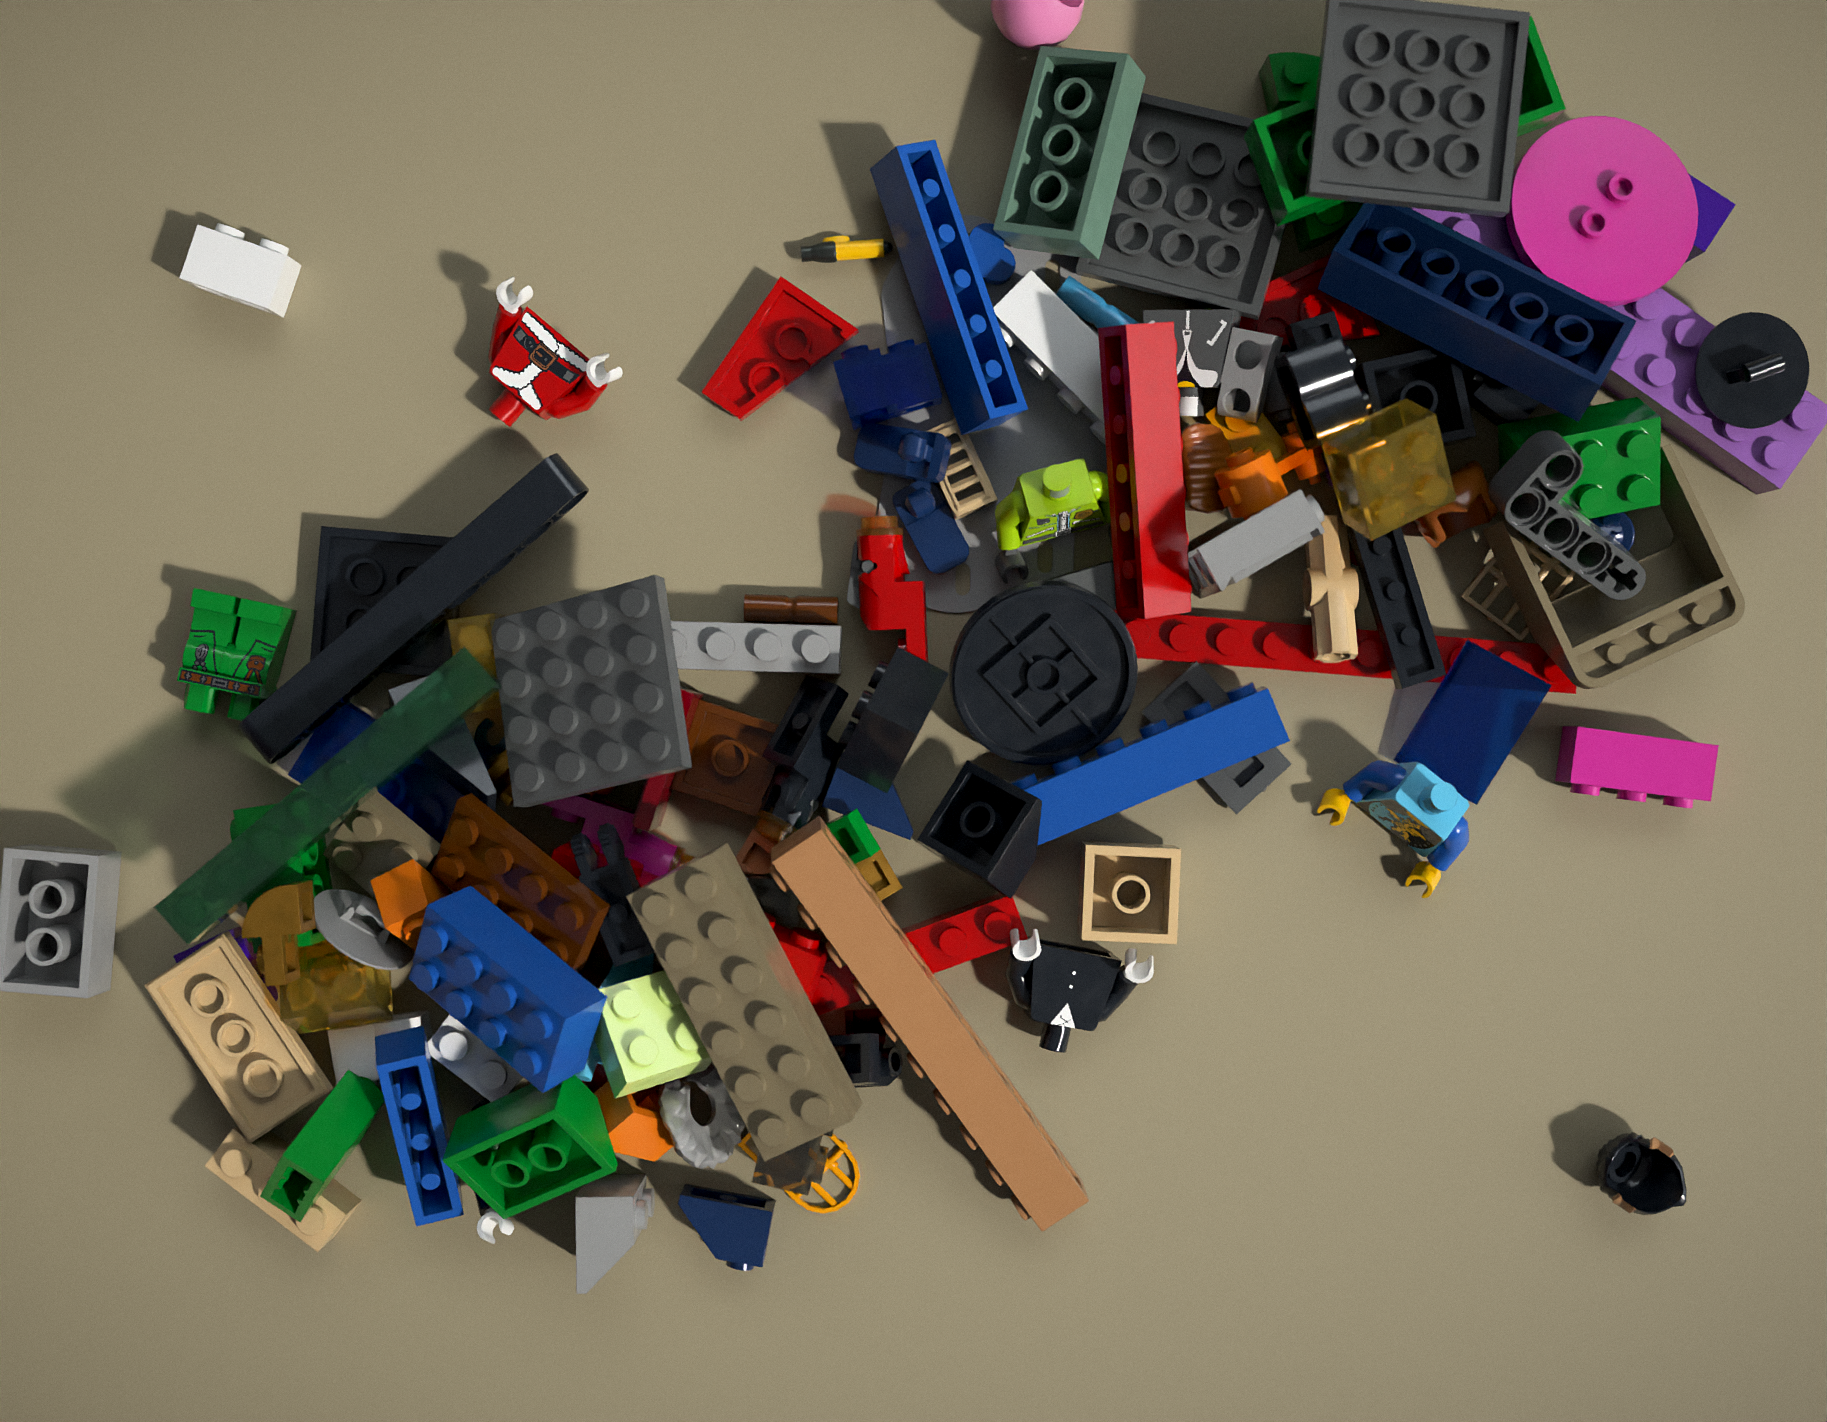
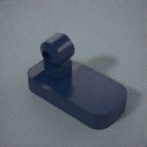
(902, 452)
(931, 526)

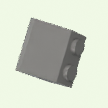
(608, 1223)

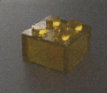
(1389, 468)

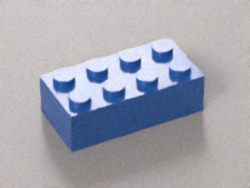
(506, 988)

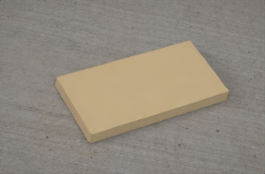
(238, 1036)

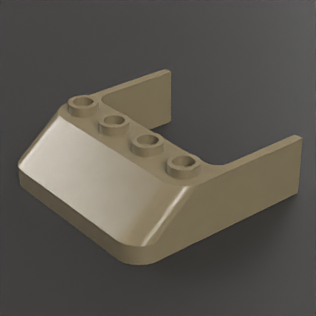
(1603, 639)

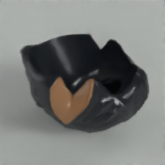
(1641, 1174)

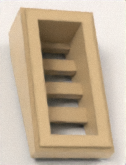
(977, 501)

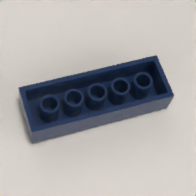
(1476, 306)

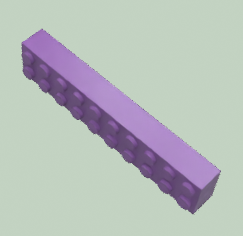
(1660, 371)

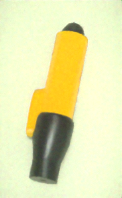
(841, 248)

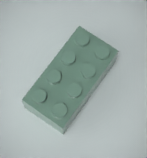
(1070, 151)

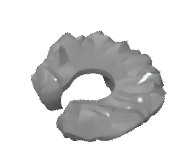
(697, 1143)

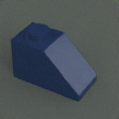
(875, 806)
(730, 1224)

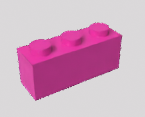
(1636, 765)

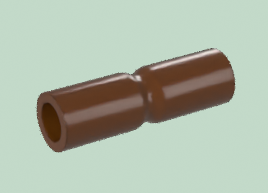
(796, 609)

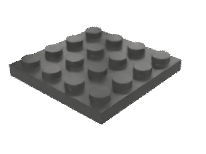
(1418, 105)
(1190, 212)
(590, 692)

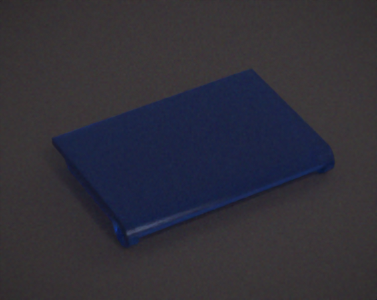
(1474, 720)

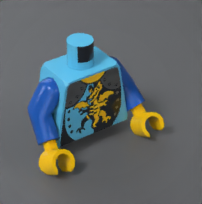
(1413, 807)

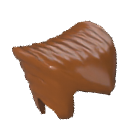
(1201, 456)
(1468, 511)

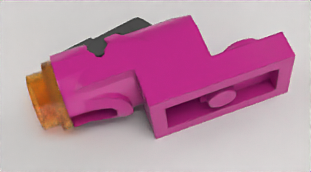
(646, 848)

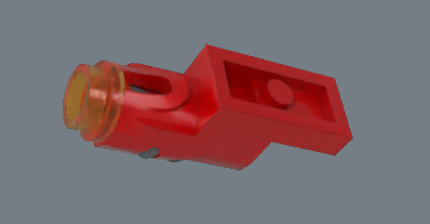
(880, 587)

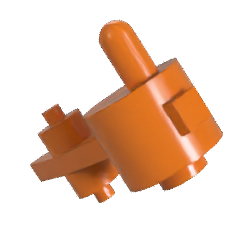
(1255, 480)

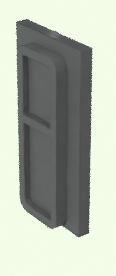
(1234, 784)

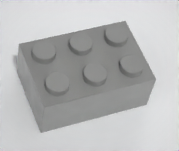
(58, 920)

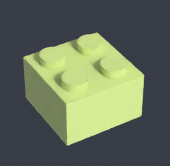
(647, 1035)

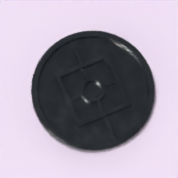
(1043, 672)

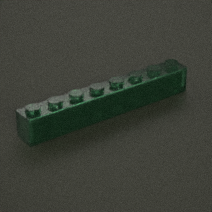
(328, 796)

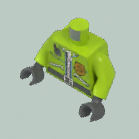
(1048, 506)

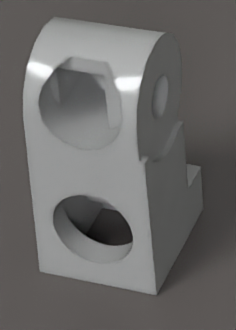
(1247, 374)

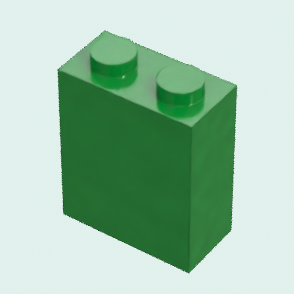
(323, 1145)

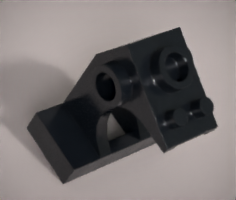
(868, 1051)

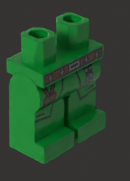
(233, 649)

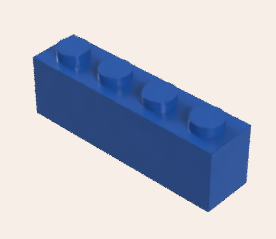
(418, 1124)

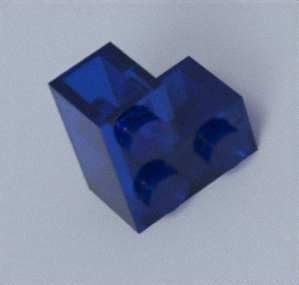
(887, 384)

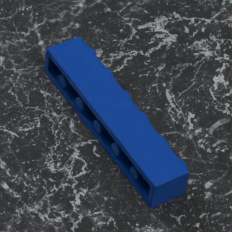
(948, 286)
(1157, 761)

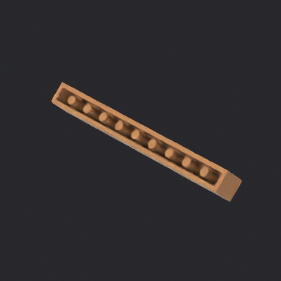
(927, 1022)

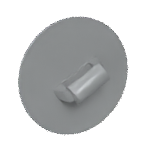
(357, 930)

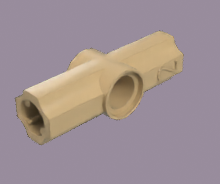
(1331, 593)

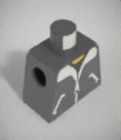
(1201, 350)

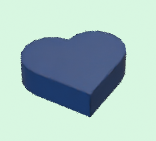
(994, 259)

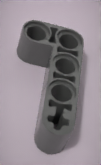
(1541, 503)

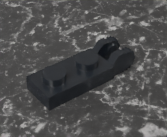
(612, 883)

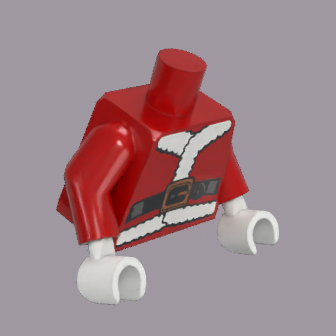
(539, 364)

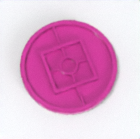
(1603, 209)

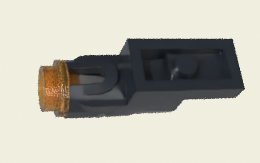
(803, 759)

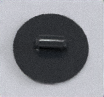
(1752, 370)

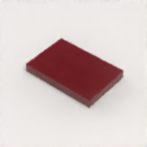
(658, 789)

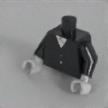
(1069, 985)

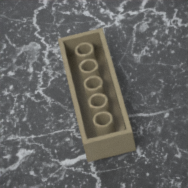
(746, 1002)

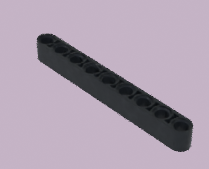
(413, 608)

